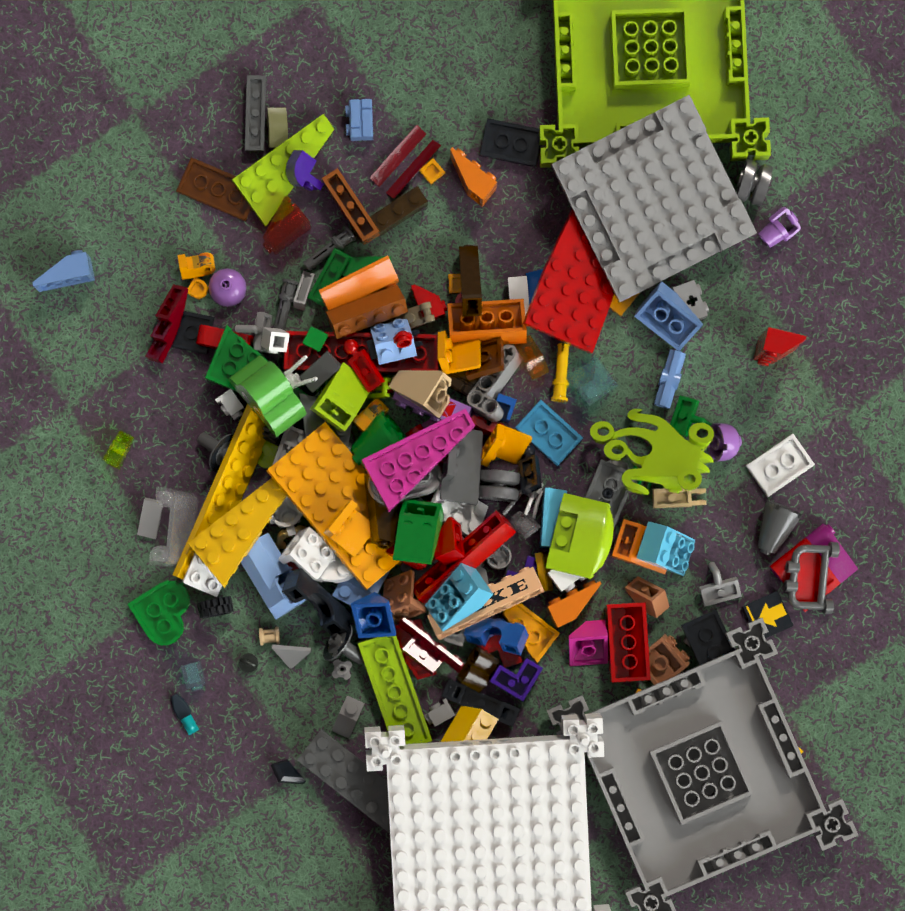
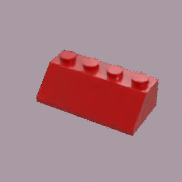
(775, 345)
(628, 642)

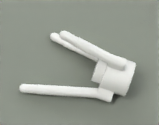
(294, 379)
(536, 494)

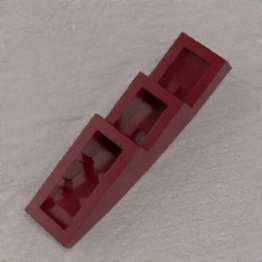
(169, 318)

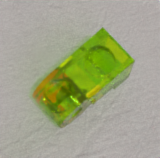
(118, 449)

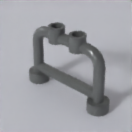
(793, 568)

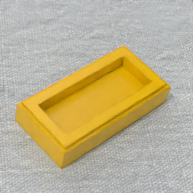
(541, 560)

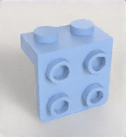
(383, 339)

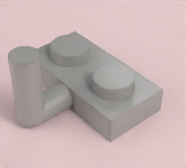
(262, 320)
(721, 589)

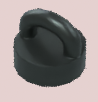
(248, 662)

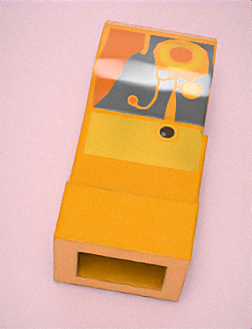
(196, 266)
(368, 414)

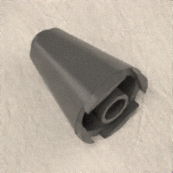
(776, 526)

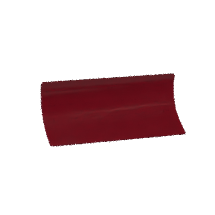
(399, 155)

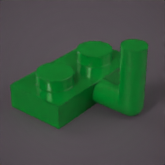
(685, 415)

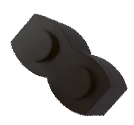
(478, 669)

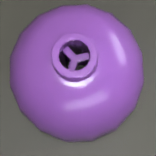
(226, 295)
(724, 443)

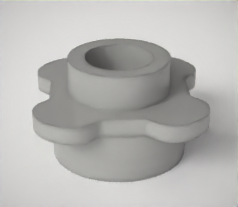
(339, 664)

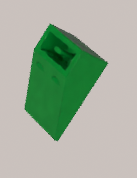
(418, 531)

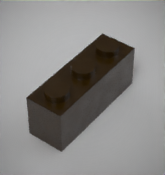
(399, 210)

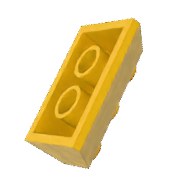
(470, 725)

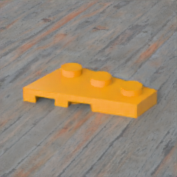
(540, 633)

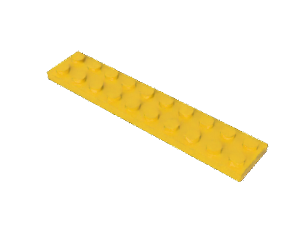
(229, 481)

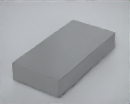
(150, 518)

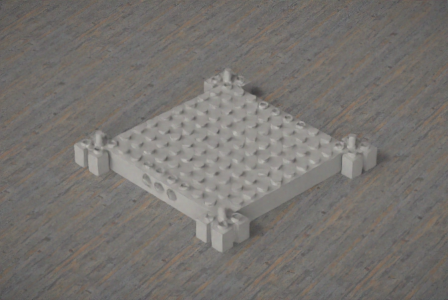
(706, 773)

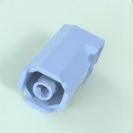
(269, 575)

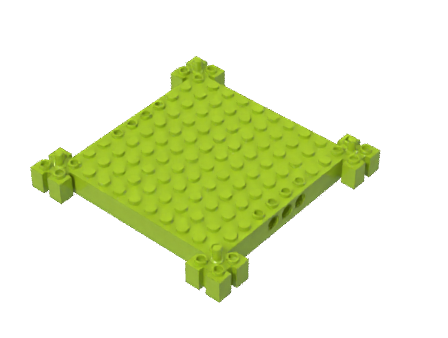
(642, 55)

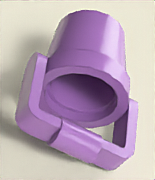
(775, 231)

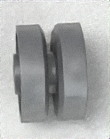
(753, 182)
(498, 482)

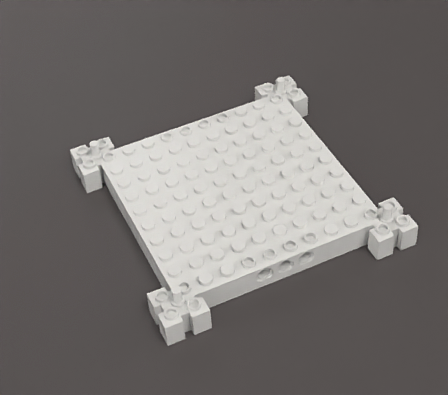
(489, 819)

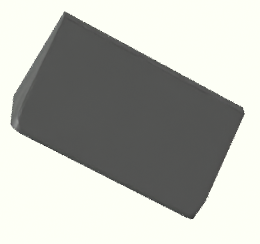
(322, 369)

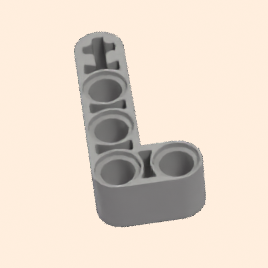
(497, 381)

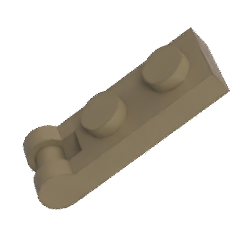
(415, 317)

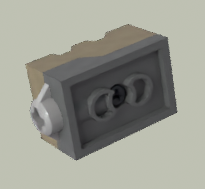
(608, 486)

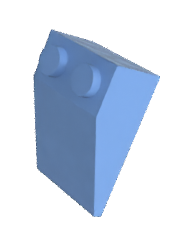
(67, 272)
(668, 316)
(352, 590)

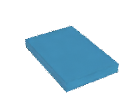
(549, 432)

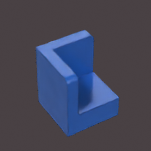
(507, 405)

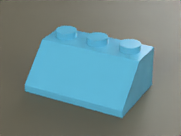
(550, 509)

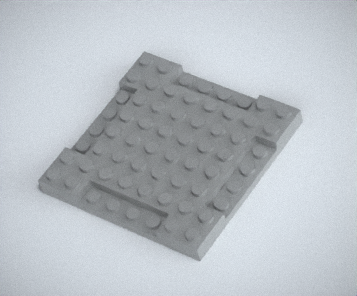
(653, 198)

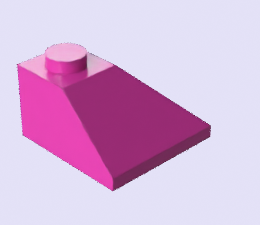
(589, 644)

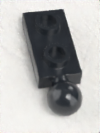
(530, 471)

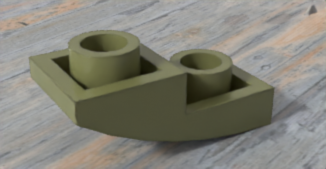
(277, 126)

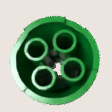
(378, 435)

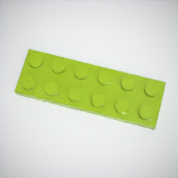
(394, 687)

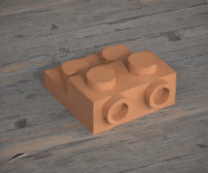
(666, 659)

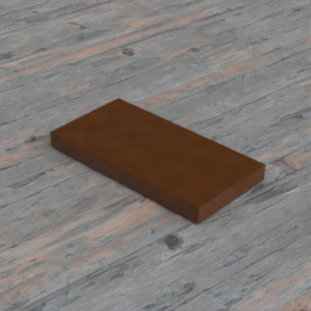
(213, 189)

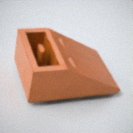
(477, 183)
(628, 545)
(569, 608)

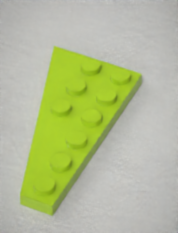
(266, 180)

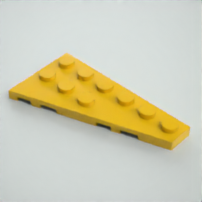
(235, 533)

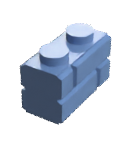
(360, 120)

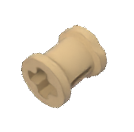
(269, 636)

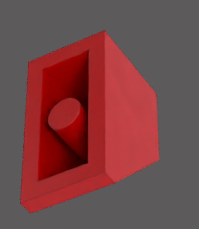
(422, 296)
(450, 542)

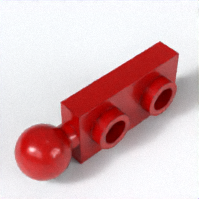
(363, 366)

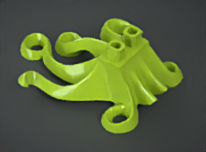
(672, 461)

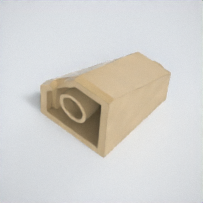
(423, 389)

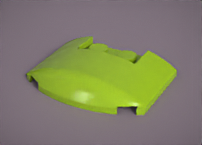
(581, 536)

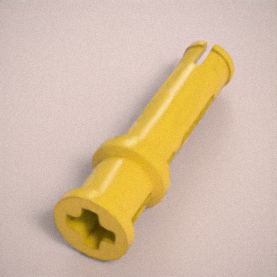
(560, 382)

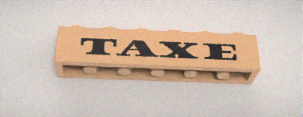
(506, 594)

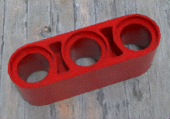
(210, 336)

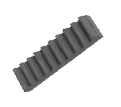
(255, 113)

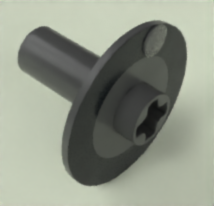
(217, 448)
(340, 644)

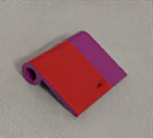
(808, 576)

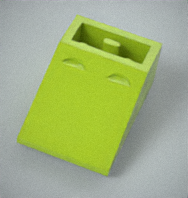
(341, 398)

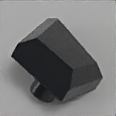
(286, 773)

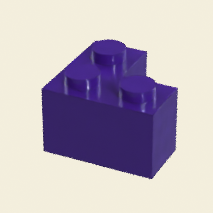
(517, 684)

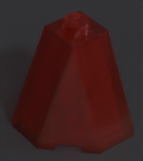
(286, 227)

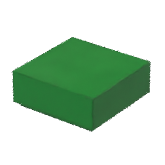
(315, 339)

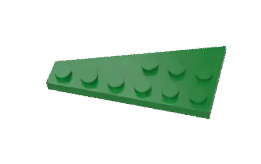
(230, 357)

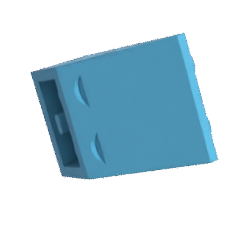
(666, 548)
(458, 597)

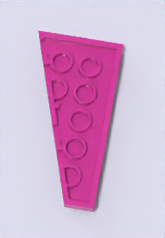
(408, 461)

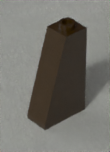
(470, 280)
(382, 523)

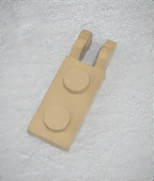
(664, 499)

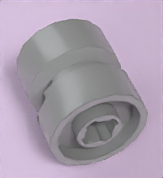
(500, 558)

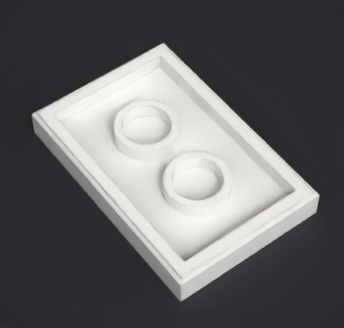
(780, 465)

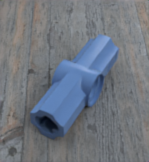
(669, 379)

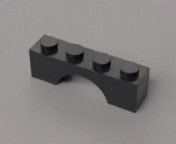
(332, 614)

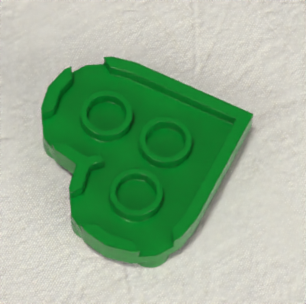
(161, 611)

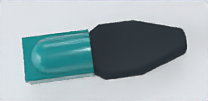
(183, 713)

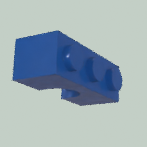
(512, 635)

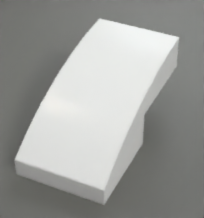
(519, 290)

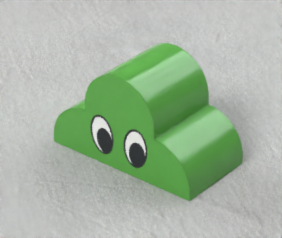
(268, 394)

